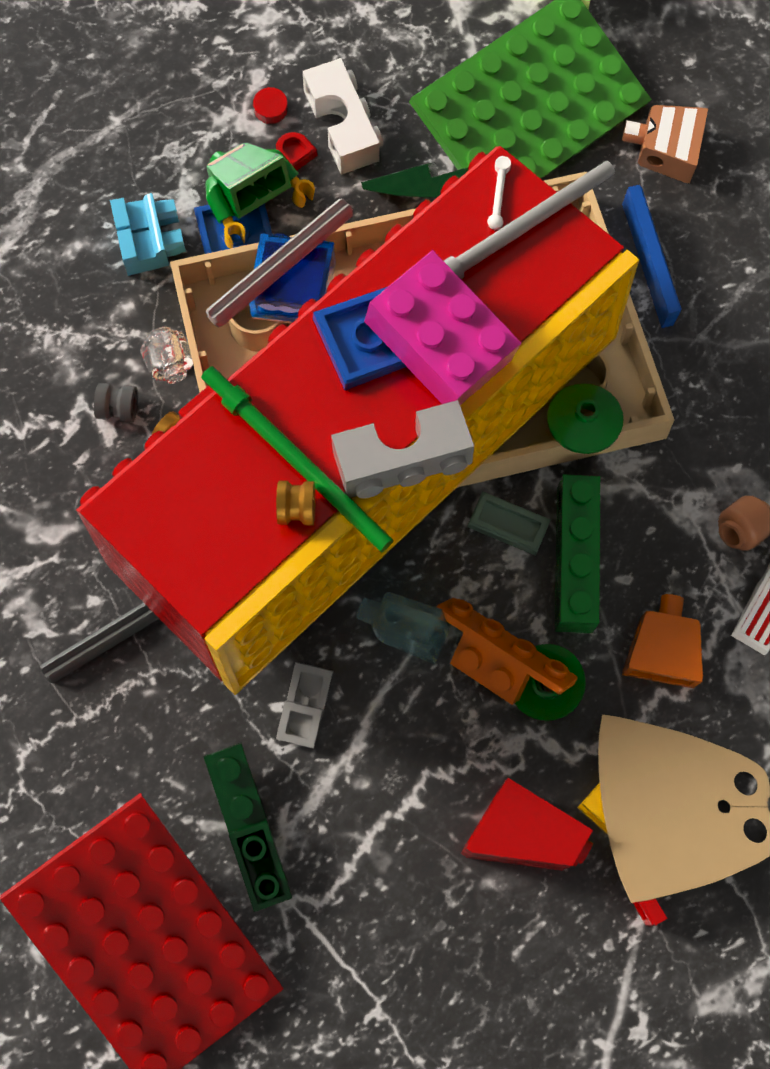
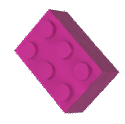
(441, 330)

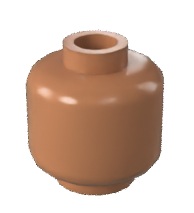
(745, 523)

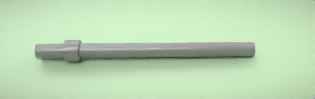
(530, 219)

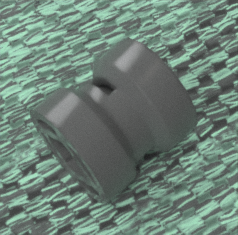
(115, 402)

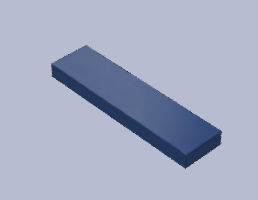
(651, 256)

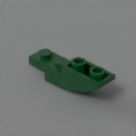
(248, 827)

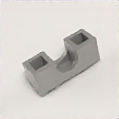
(371, 466)

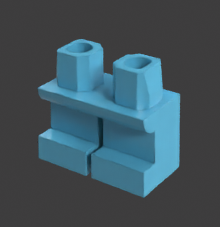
(140, 233)

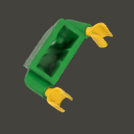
(247, 180)

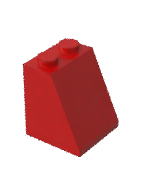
(528, 832)

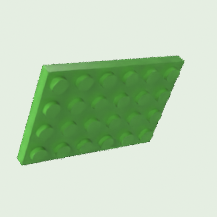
(534, 92)

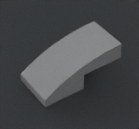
(304, 705)

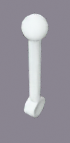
(502, 166)

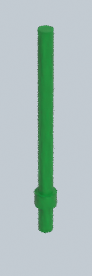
(238, 402)

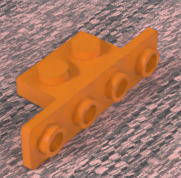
(498, 657)

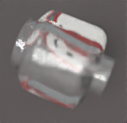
(166, 355)

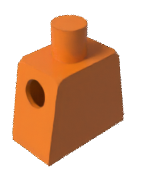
(666, 646)

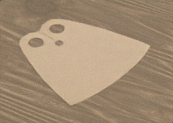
(664, 809)

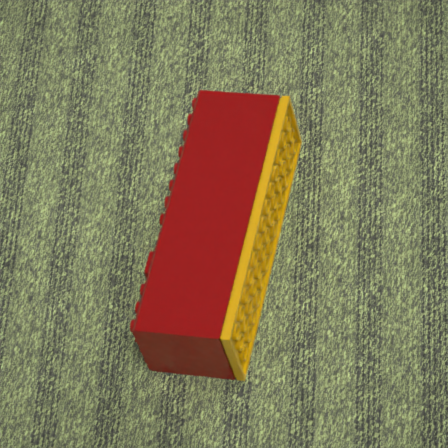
(197, 508)

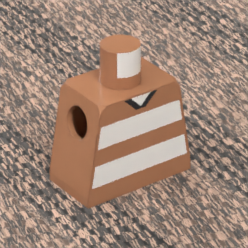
(669, 140)

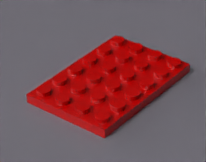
(142, 940)

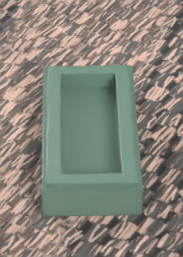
(509, 523)

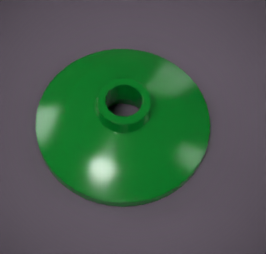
(581, 432)
(548, 704)

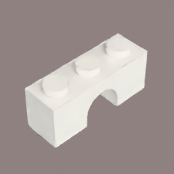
(333, 91)

